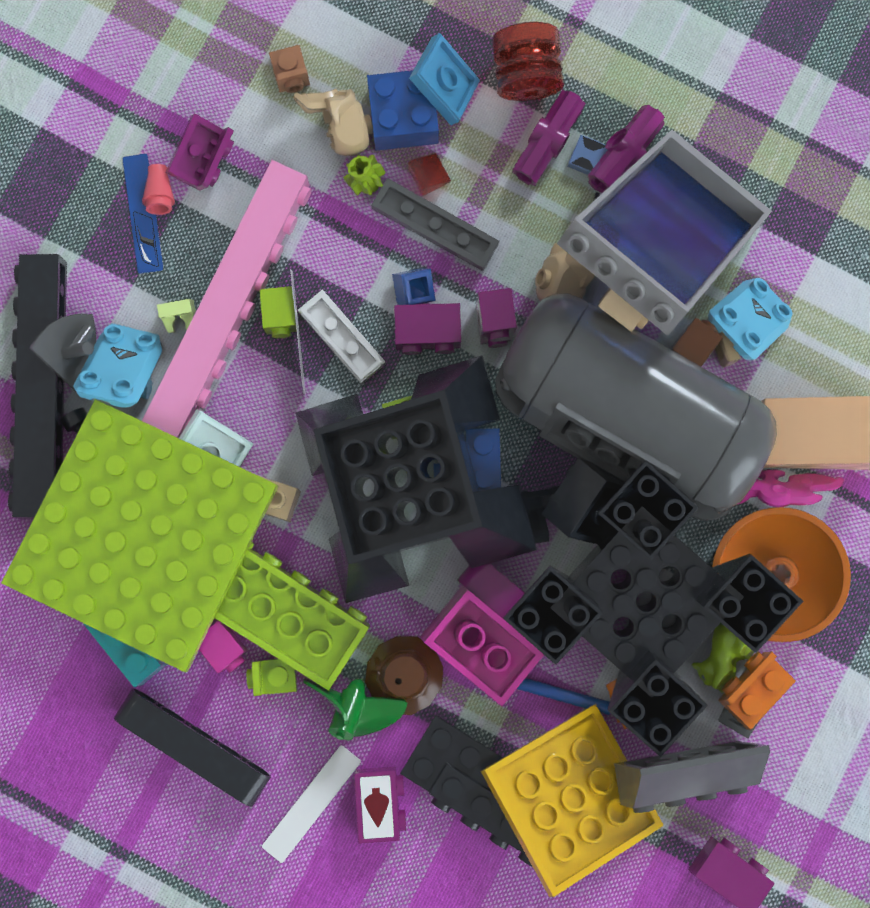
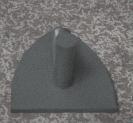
(66, 345)

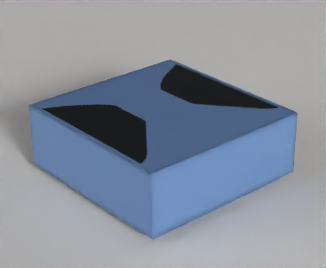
(586, 154)

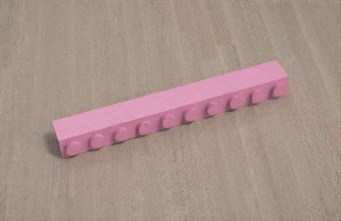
(229, 299)

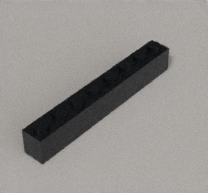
(38, 389)

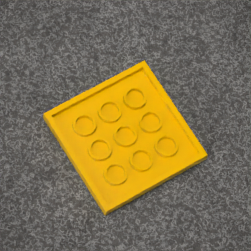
(567, 802)

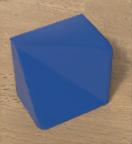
(414, 287)

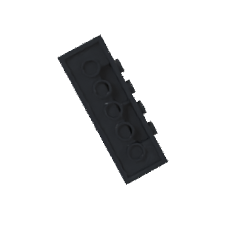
(450, 769)

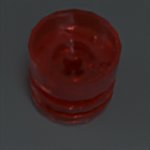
(528, 61)

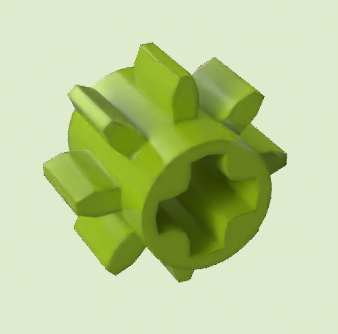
(364, 174)

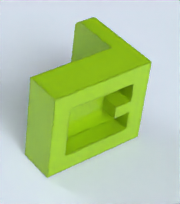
(271, 677)

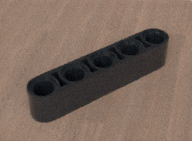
(192, 747)

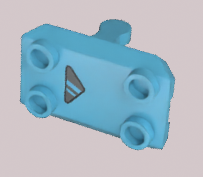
(751, 317)
(120, 366)

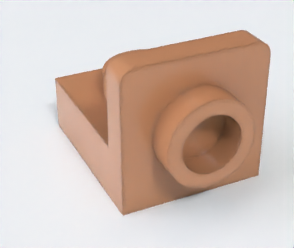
(289, 69)

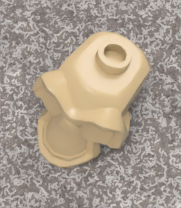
(347, 123)
(562, 275)

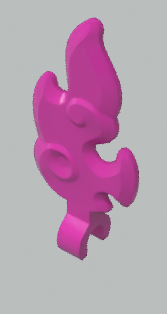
(794, 492)

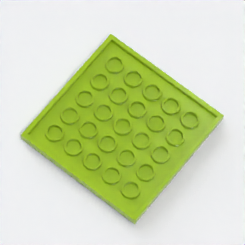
(140, 535)

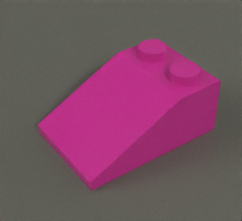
(481, 645)

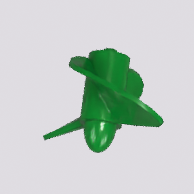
(357, 714)

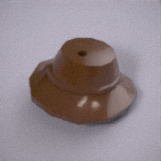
(411, 662)

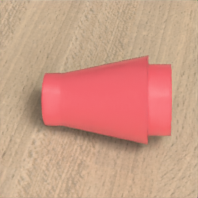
(158, 191)

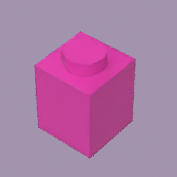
(223, 648)

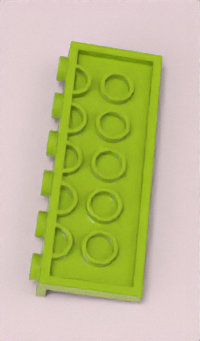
(291, 618)

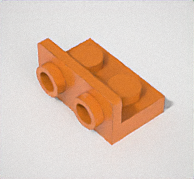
(756, 689)

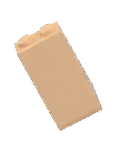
(821, 433)

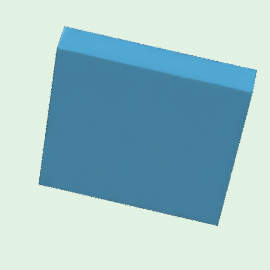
(444, 79)

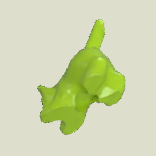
(722, 661)

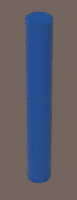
(563, 695)

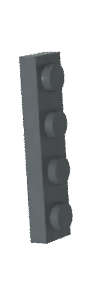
(435, 224)

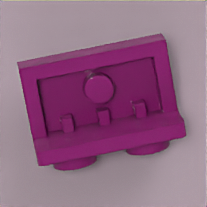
(200, 153)

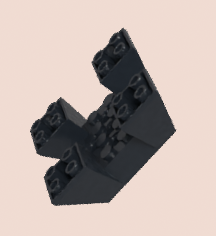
(428, 427)
(586, 604)

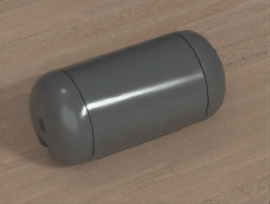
(633, 400)

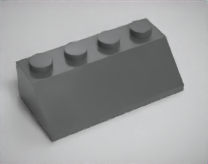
(690, 774)

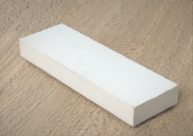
(341, 337)

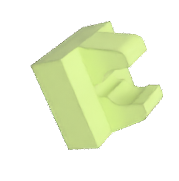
(169, 311)

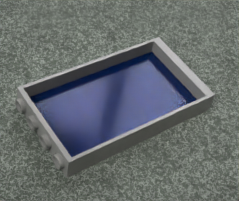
(665, 230)

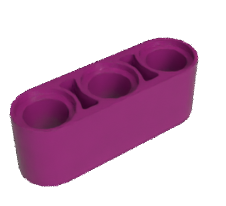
(491, 588)

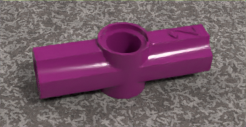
(548, 137)
(626, 147)

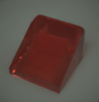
(428, 173)

